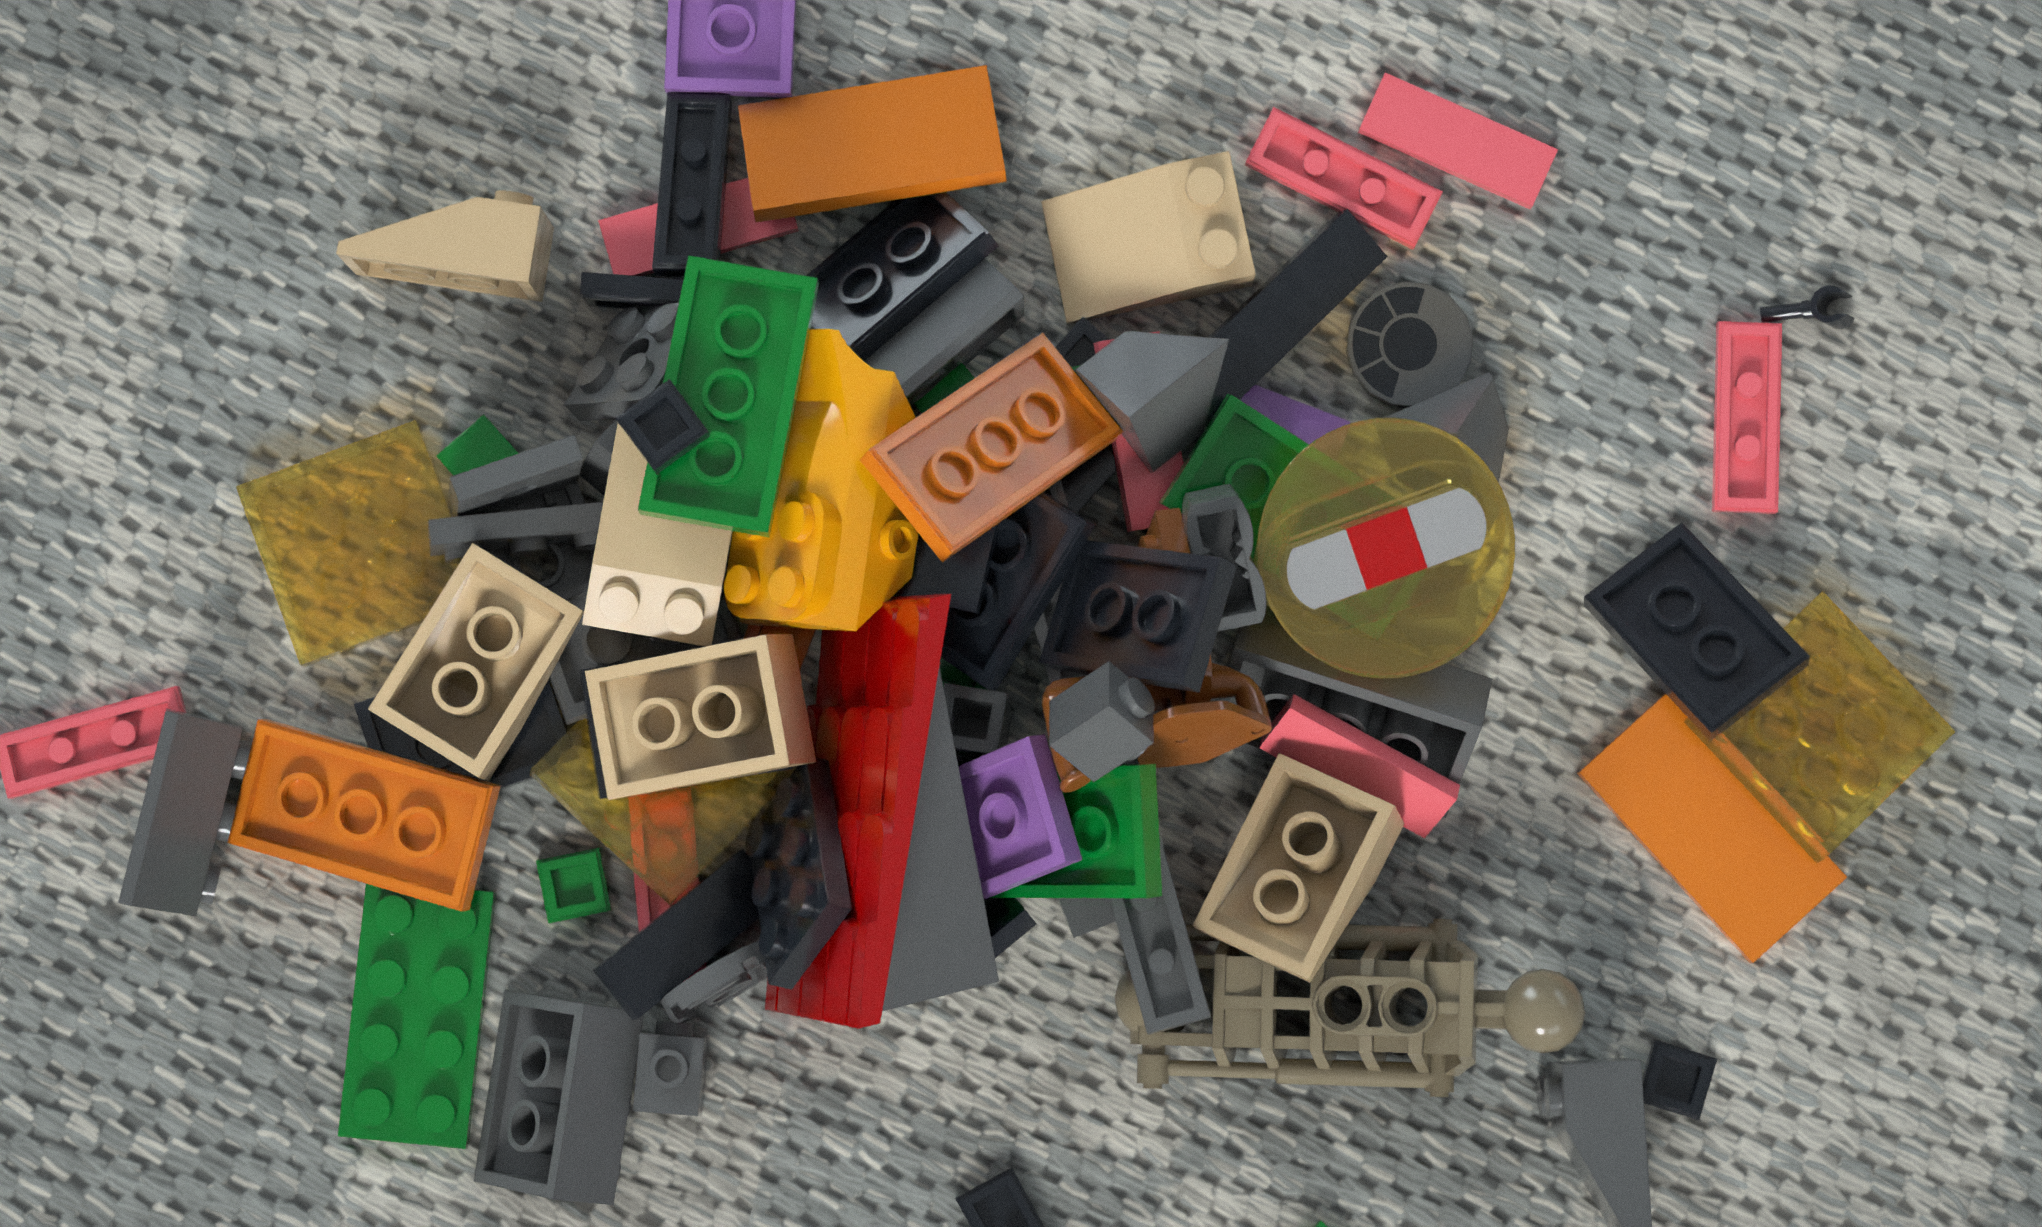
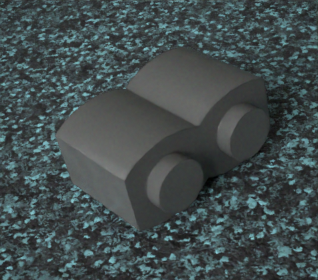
(1221, 527)

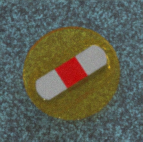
(1386, 548)

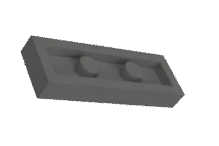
(521, 531)

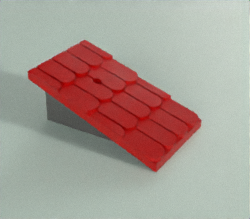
(901, 822)

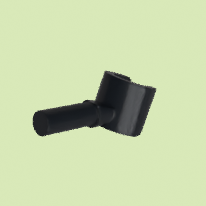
(1811, 309)

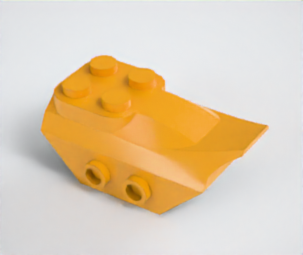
(834, 532)

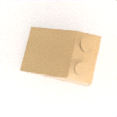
(1150, 238)
(467, 246)
(650, 570)
(478, 663)
(700, 715)
(1299, 868)

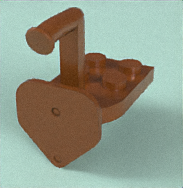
(1189, 725)

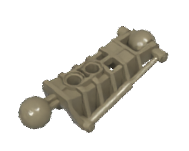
(1537, 1010)

